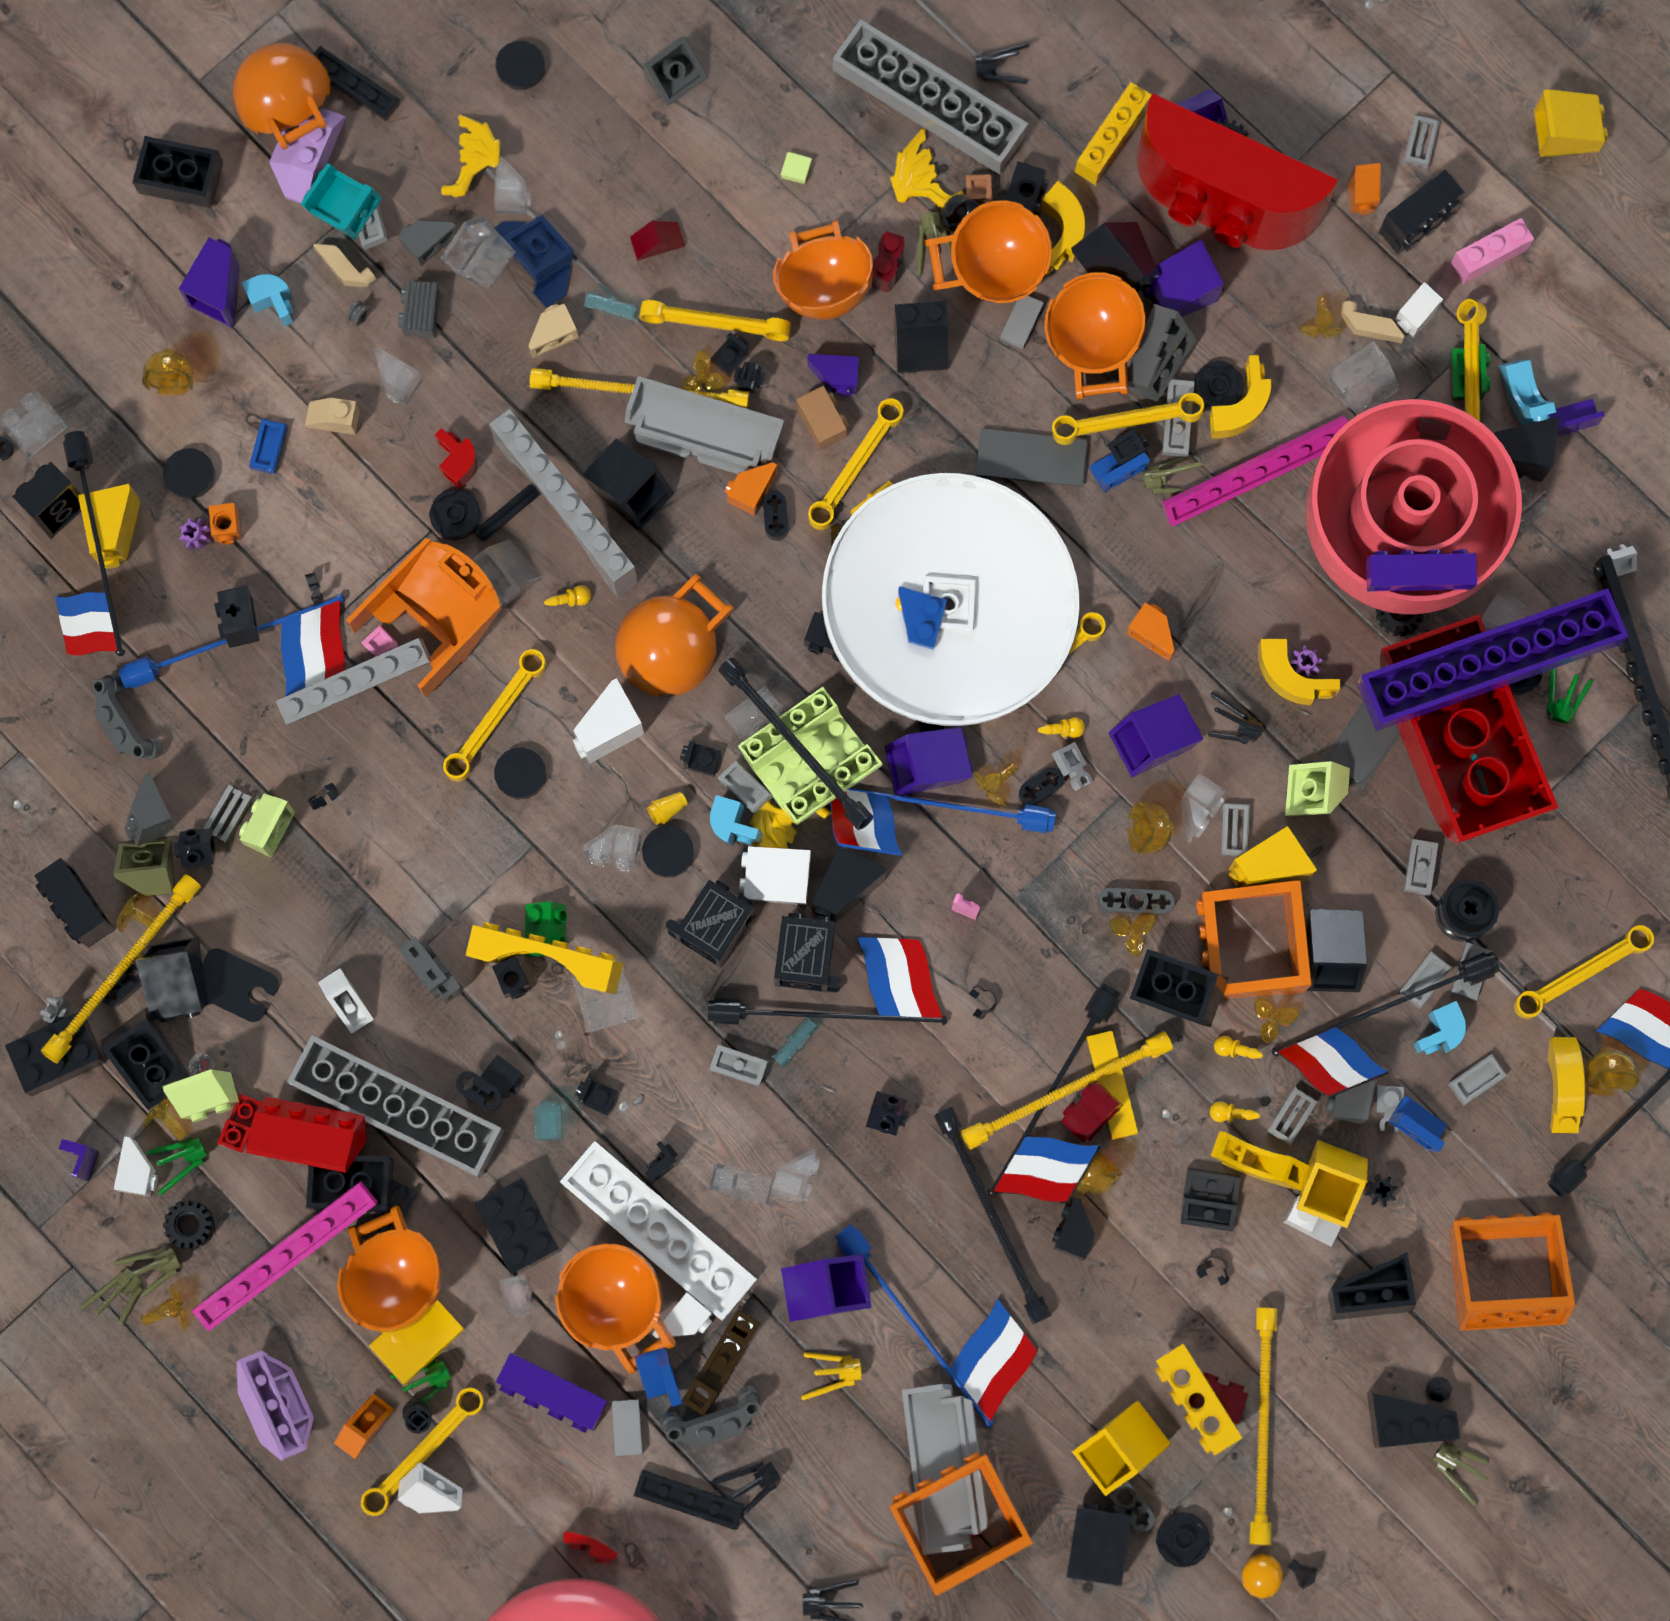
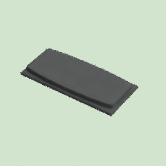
(1030, 458)
(1362, 747)

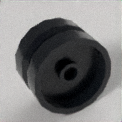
(1478, 900)

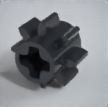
(749, 377)
(1383, 1184)

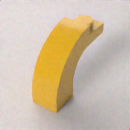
(1068, 213)
(1237, 418)
(1285, 681)
(1568, 1084)
(1259, 1163)

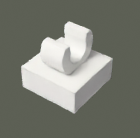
(1624, 559)

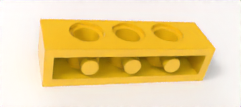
(1113, 133)
(1179, 1360)

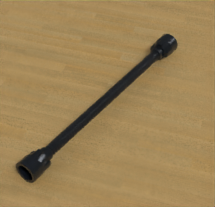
(855, 811)
(1035, 1306)

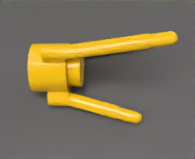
(848, 1370)

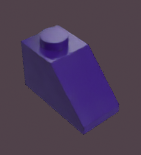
(836, 372)

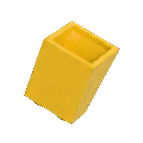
(1569, 123)
(115, 519)
(1272, 861)
(1333, 1184)
(1121, 1448)

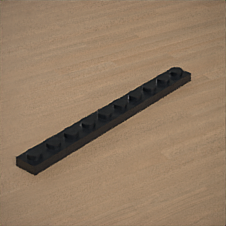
(1638, 669)

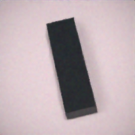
(357, 85)
(689, 1500)

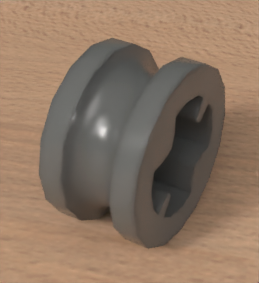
(358, 313)

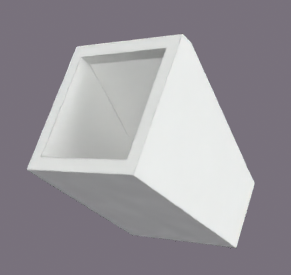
(607, 724)
(776, 875)

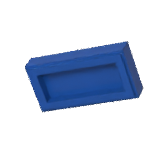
(268, 446)

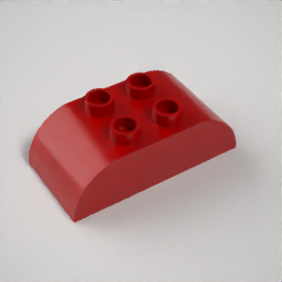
(1228, 180)
(1482, 726)

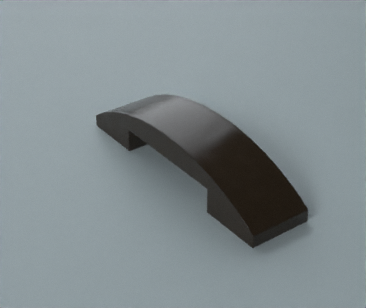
(721, 1362)

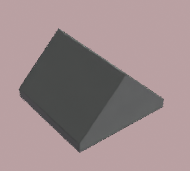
(674, 71)

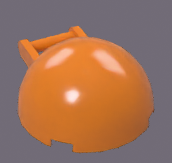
(280, 90)
(995, 252)
(824, 274)
(1096, 329)
(669, 641)
(389, 1277)
(611, 1301)

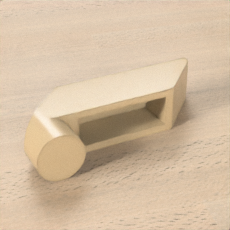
(342, 267)
(1370, 325)

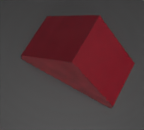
(656, 238)

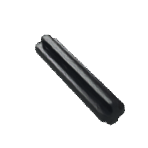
(506, 512)

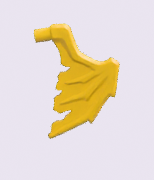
(479, 152)
(915, 175)
(777, 826)

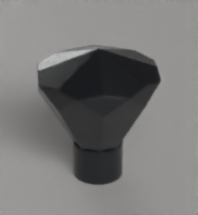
(1439, 1389)
(1304, 1574)

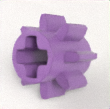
(195, 534)
(1306, 654)

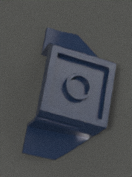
(542, 255)

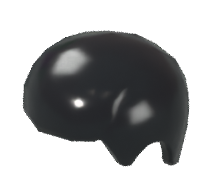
(956, 209)

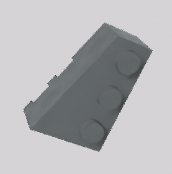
(1160, 353)

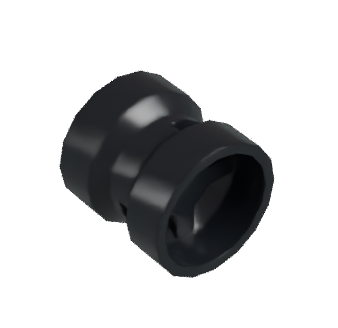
(412, 1412)

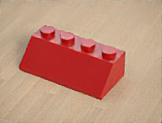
(306, 1134)

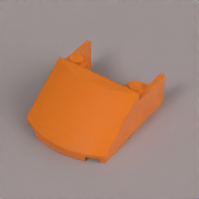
(443, 595)

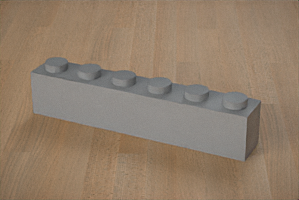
(354, 681)

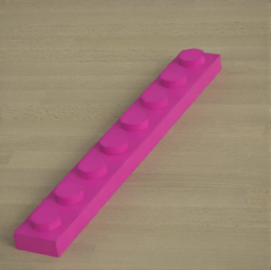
(1251, 473)
(284, 1256)

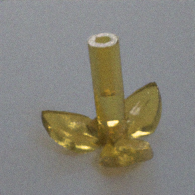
(1322, 322)
(702, 365)
(992, 782)
(130, 910)
(1142, 925)
(1284, 1016)
(161, 1112)
(169, 1308)

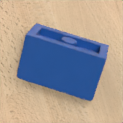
(1110, 474)
(1418, 1124)
(658, 1375)

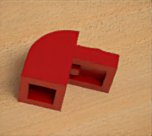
(461, 462)

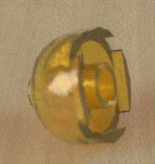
(168, 373)
(1150, 828)
(1610, 1071)
(1100, 1176)

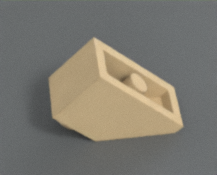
(552, 330)
(333, 415)

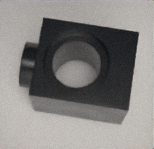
(508, 967)

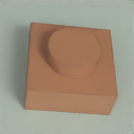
(979, 187)

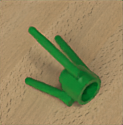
(1562, 710)
(190, 1149)
(436, 1375)

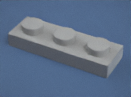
(1176, 430)

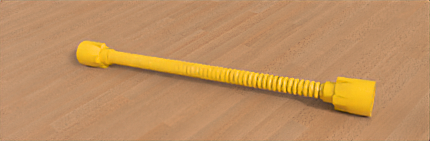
(545, 380)
(59, 1045)
(1154, 1046)
(1260, 1529)

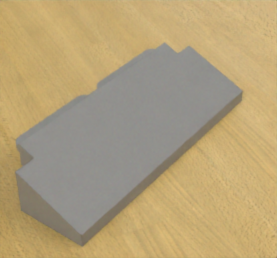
(701, 426)
(942, 1435)

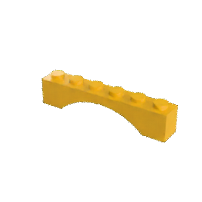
(591, 971)

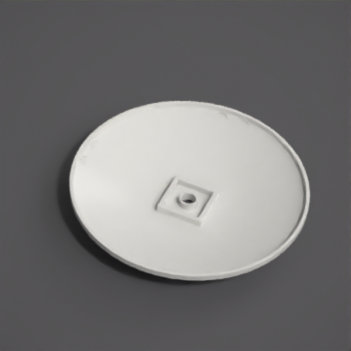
(959, 543)

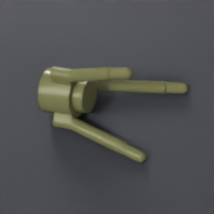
(932, 228)
(1155, 475)
(165, 1262)
(124, 1286)
(1448, 1456)

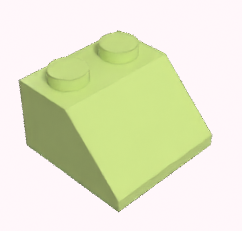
(267, 824)
(202, 1094)

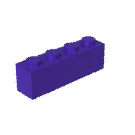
(1421, 571)
(552, 1392)

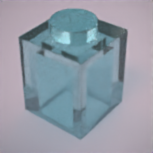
(548, 1122)

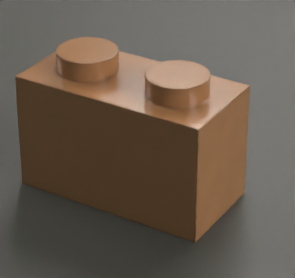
(822, 417)

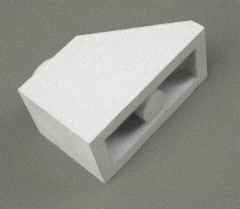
(1418, 310)
(345, 1000)
(135, 1171)
(1311, 1225)
(687, 1318)
(429, 1491)

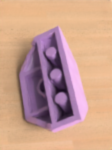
(304, 159)
(274, 1404)

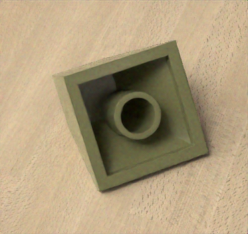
(146, 867)

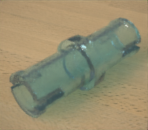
(610, 306)
(795, 1042)

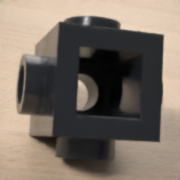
(195, 848)
(887, 1113)

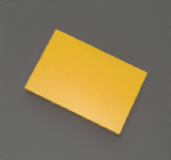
(415, 1347)

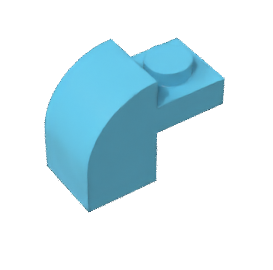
(268, 291)
(726, 820)
(1449, 1029)

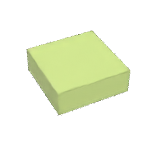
(796, 168)

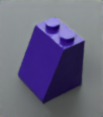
(1186, 281)
(213, 282)
(1155, 735)
(928, 761)
(826, 1287)

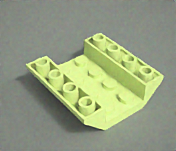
(828, 739)

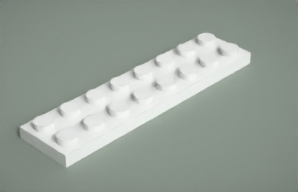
(658, 1231)

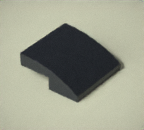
(1210, 1199)

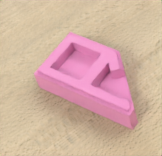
(379, 642)
(965, 907)

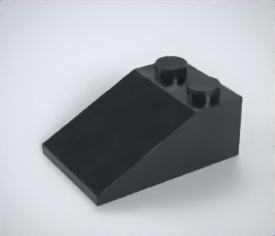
(144, 1059)

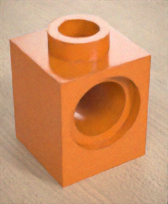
(222, 513)

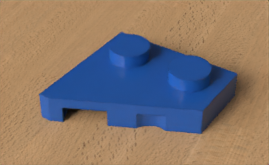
(921, 616)

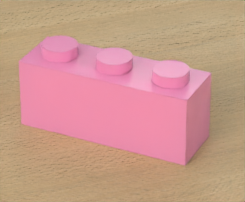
(1492, 250)

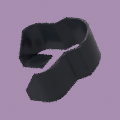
(314, 585)
(320, 802)
(974, 994)
(1221, 1279)

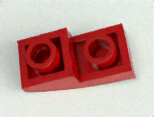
(238, 1126)
(598, 1549)

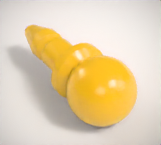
(579, 595)
(1073, 728)
(1226, 1046)
(1222, 1111)

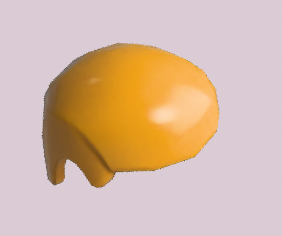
(1262, 1576)

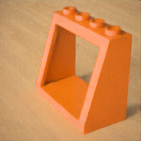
(1296, 933)
(1513, 1312)
(983, 1561)

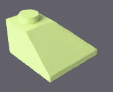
(1316, 788)

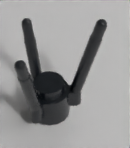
(987, 63)
(1248, 725)
(765, 1477)
(815, 1604)

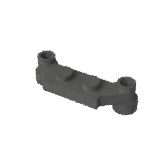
(116, 722)
(713, 1426)

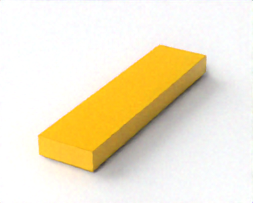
(1102, 1052)

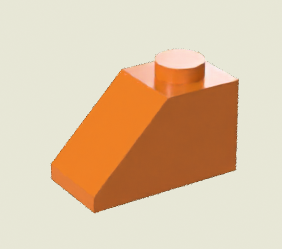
(1364, 188)
(751, 487)
(1152, 630)
(363, 1426)

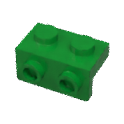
(1457, 363)
(546, 920)

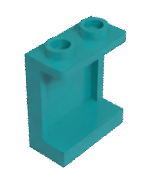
(341, 201)

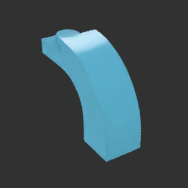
(1523, 393)

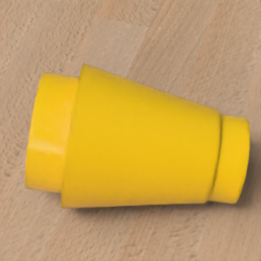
(666, 807)

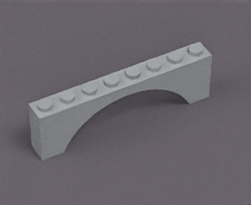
(533, 462)

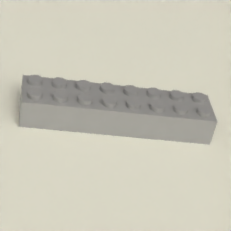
(930, 96)
(396, 1106)

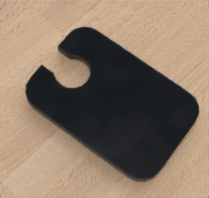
(230, 982)

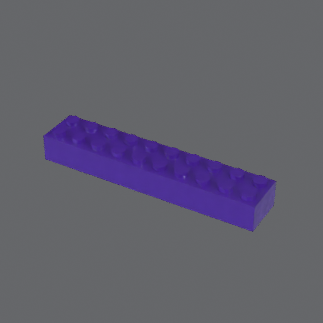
(1492, 659)

